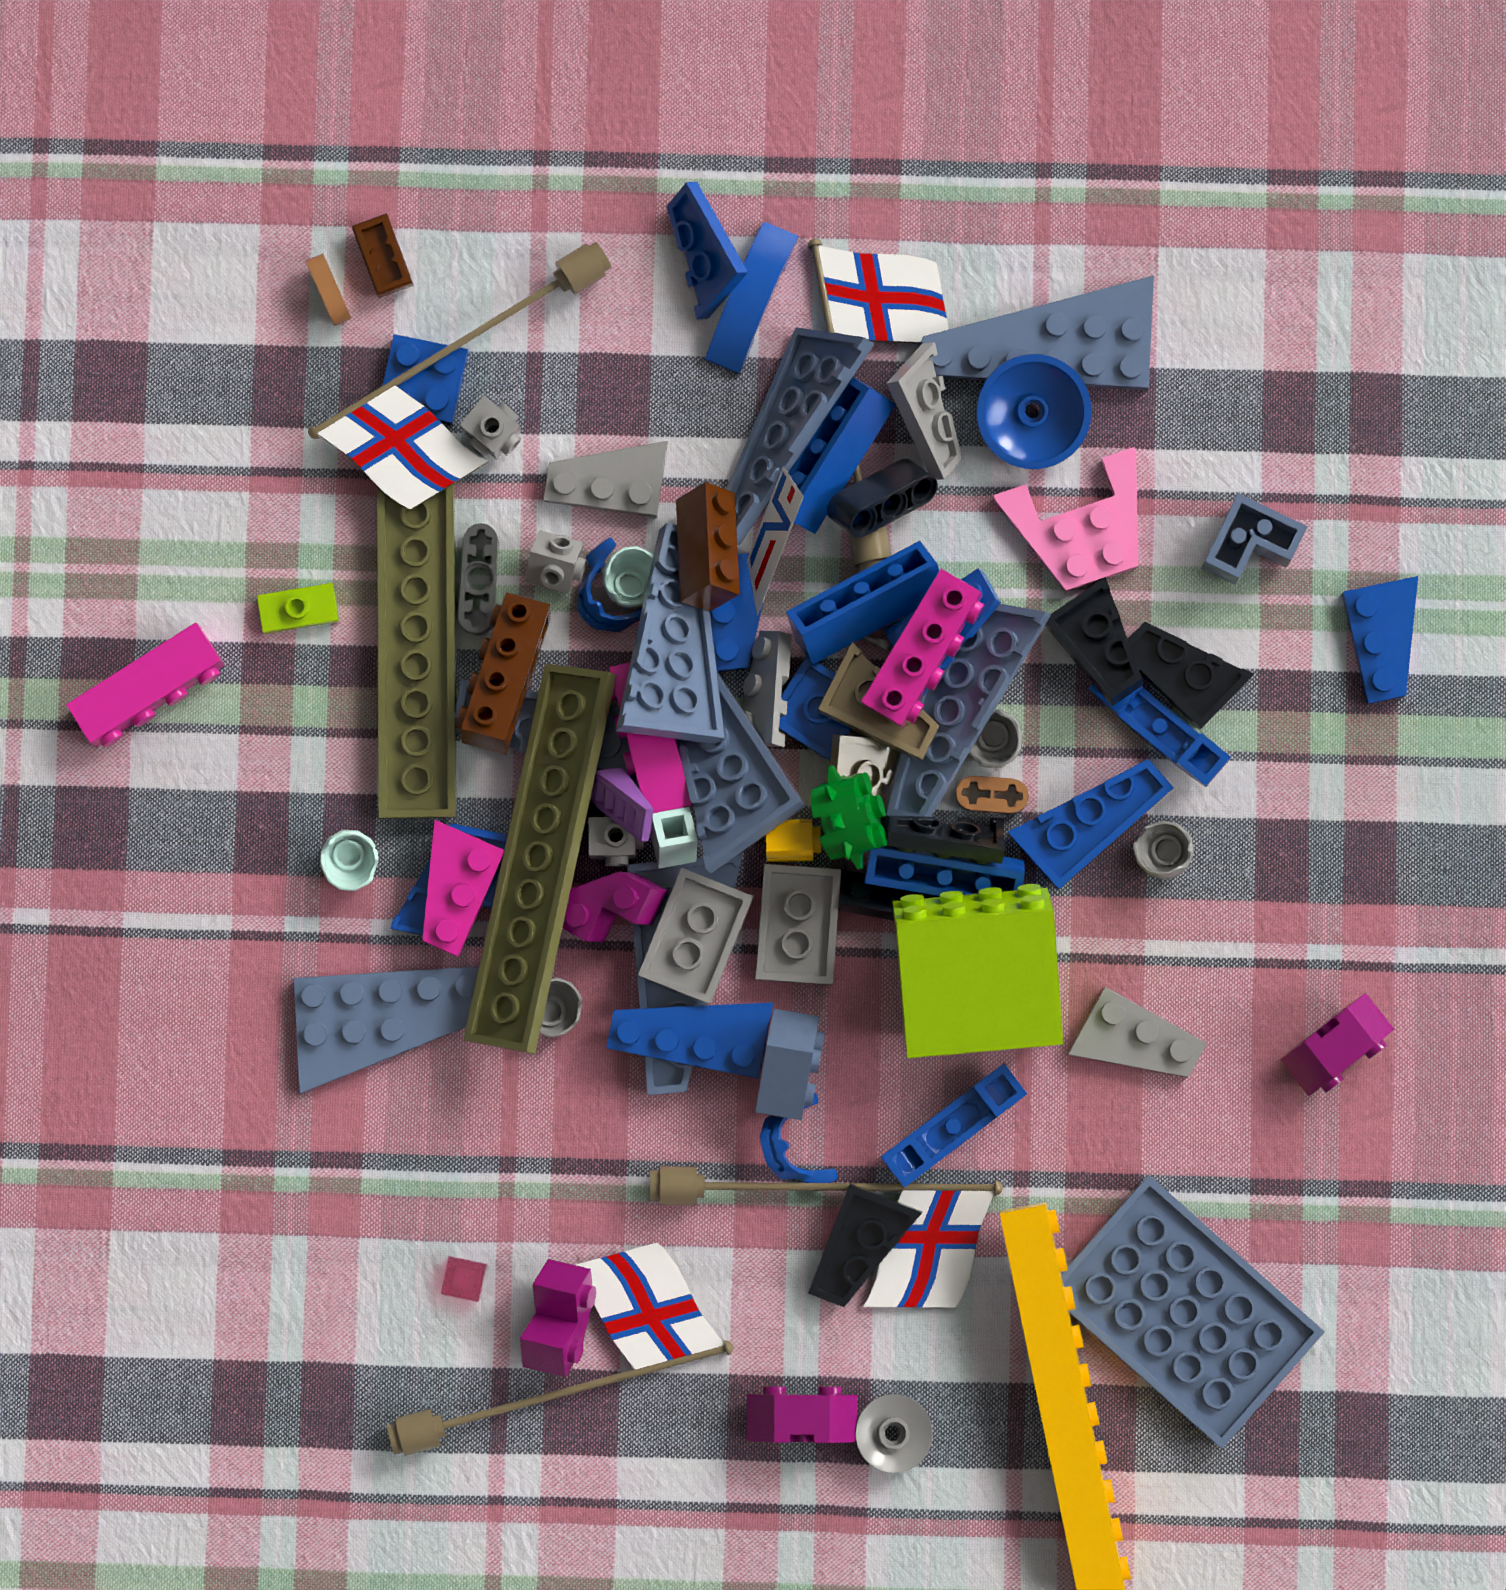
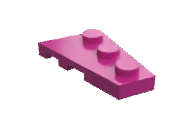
(457, 886)

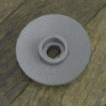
(913, 1435)

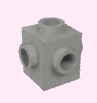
(484, 418)
(555, 562)
(614, 853)

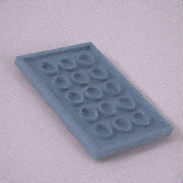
(1187, 1312)

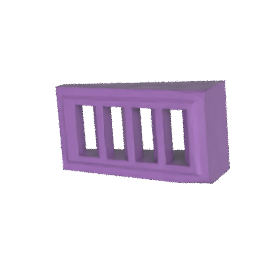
(623, 802)

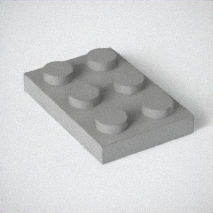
(798, 924)
(695, 936)

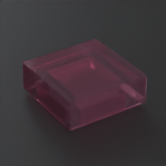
(464, 1279)

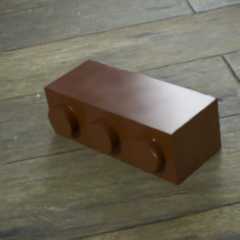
(707, 547)

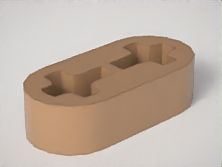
(328, 289)
(992, 804)

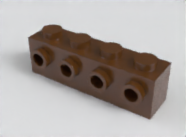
(504, 674)

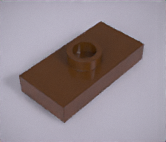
(382, 255)

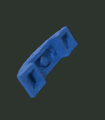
(751, 297)
(1168, 734)
(954, 1125)

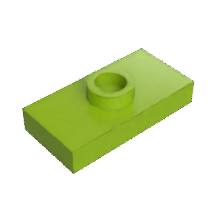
(298, 608)

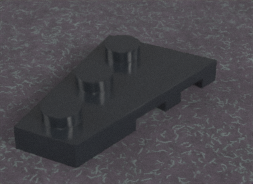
(1185, 674)
(960, 839)

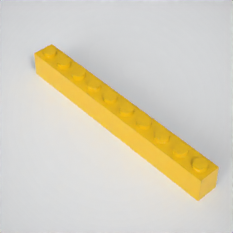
(1063, 1399)

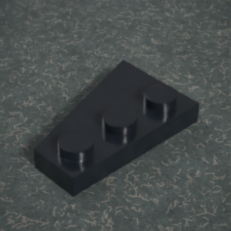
(1097, 642)
(859, 1241)

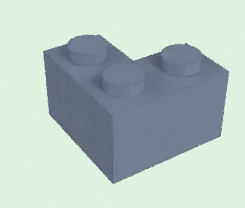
(1251, 529)
(789, 1057)

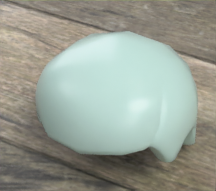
(627, 576)
(349, 860)

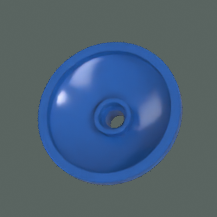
(1054, 431)

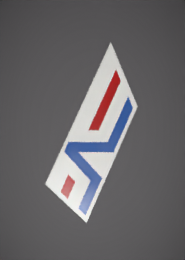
(773, 535)

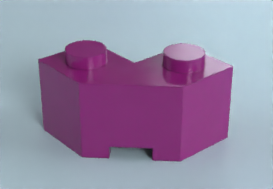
(597, 903)
(1337, 1045)
(560, 1320)
(801, 1417)

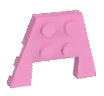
(1086, 541)

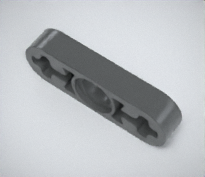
(470, 550)

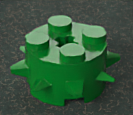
(848, 816)

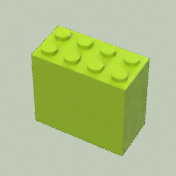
(978, 971)

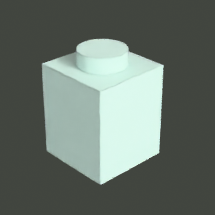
(674, 837)

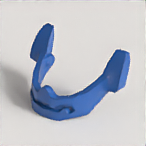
(592, 610)
(775, 1150)

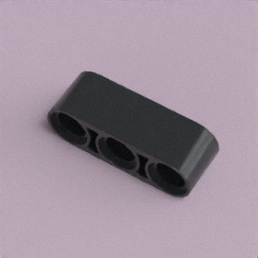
(882, 498)

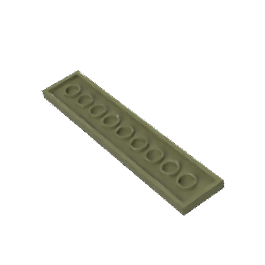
(416, 658)
(540, 858)

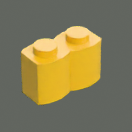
(793, 841)

